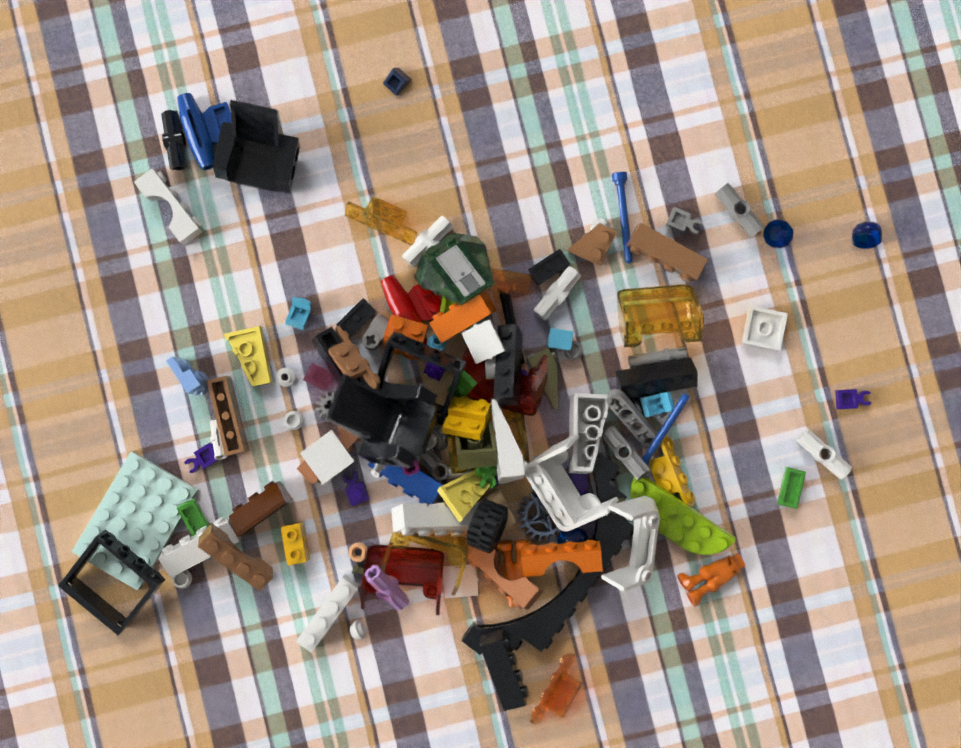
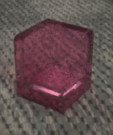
(318, 377)

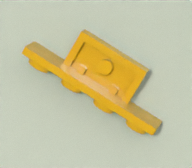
(668, 472)

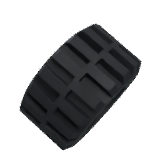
(487, 526)

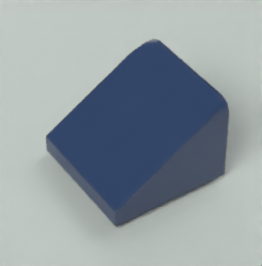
(396, 80)

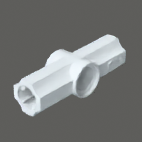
(427, 239)
(557, 293)
(832, 462)

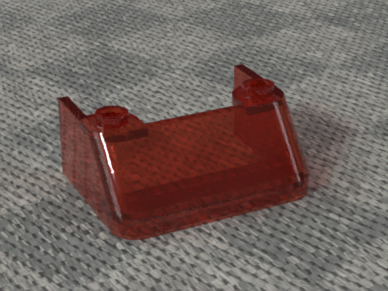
(530, 389)
(410, 567)

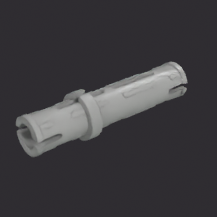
(656, 357)

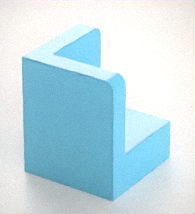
(559, 339)

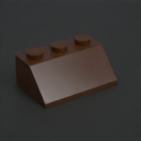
(259, 507)

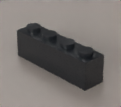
(322, 343)
(508, 366)
(657, 378)
(503, 670)

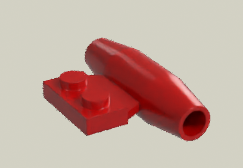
(416, 305)

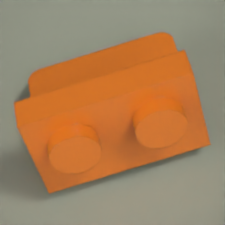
(407, 327)

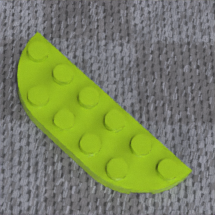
(682, 522)

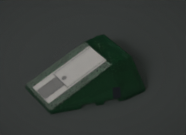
(456, 268)

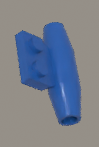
(202, 129)

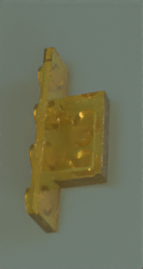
(382, 217)

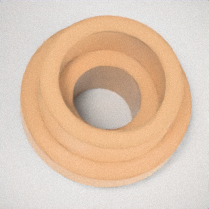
(358, 558)

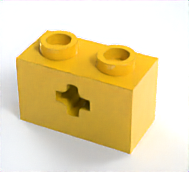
(295, 543)

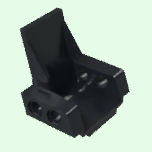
(255, 150)
(390, 421)

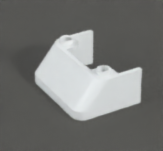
(558, 492)
(644, 541)

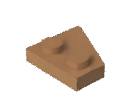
(594, 244)

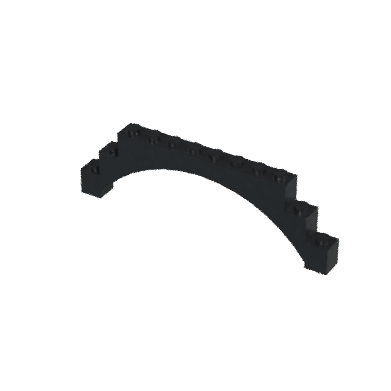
(547, 620)

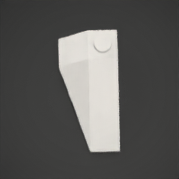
(509, 457)

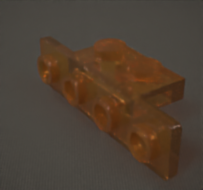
(510, 281)
(560, 692)

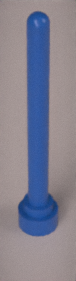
(620, 179)
(665, 428)

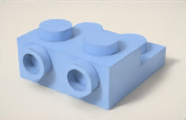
(191, 380)

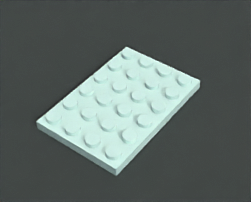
(140, 515)

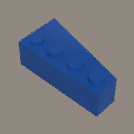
(420, 484)

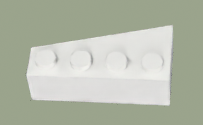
(587, 419)
(429, 520)

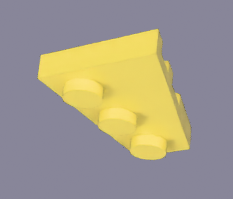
(252, 354)
(463, 493)

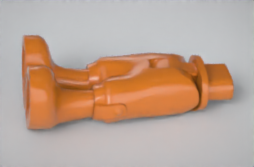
(510, 570)
(716, 575)

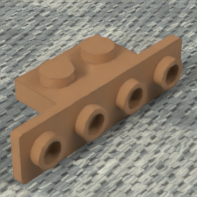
(350, 361)

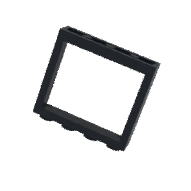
(426, 353)
(92, 601)

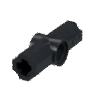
(174, 140)

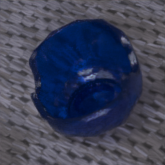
(778, 233)
(867, 235)
(574, 535)

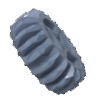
(527, 523)

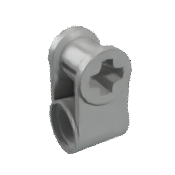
(377, 330)

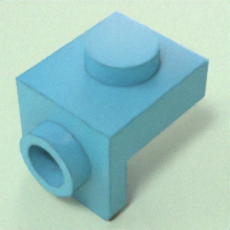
(299, 313)
(657, 404)

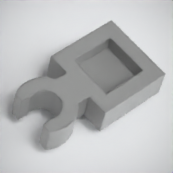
(681, 220)

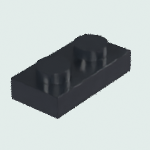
(549, 267)
(357, 317)

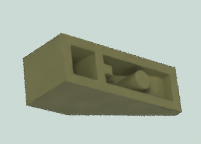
(551, 386)

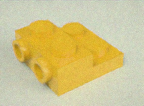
(467, 418)

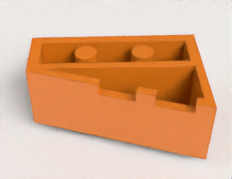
(462, 316)

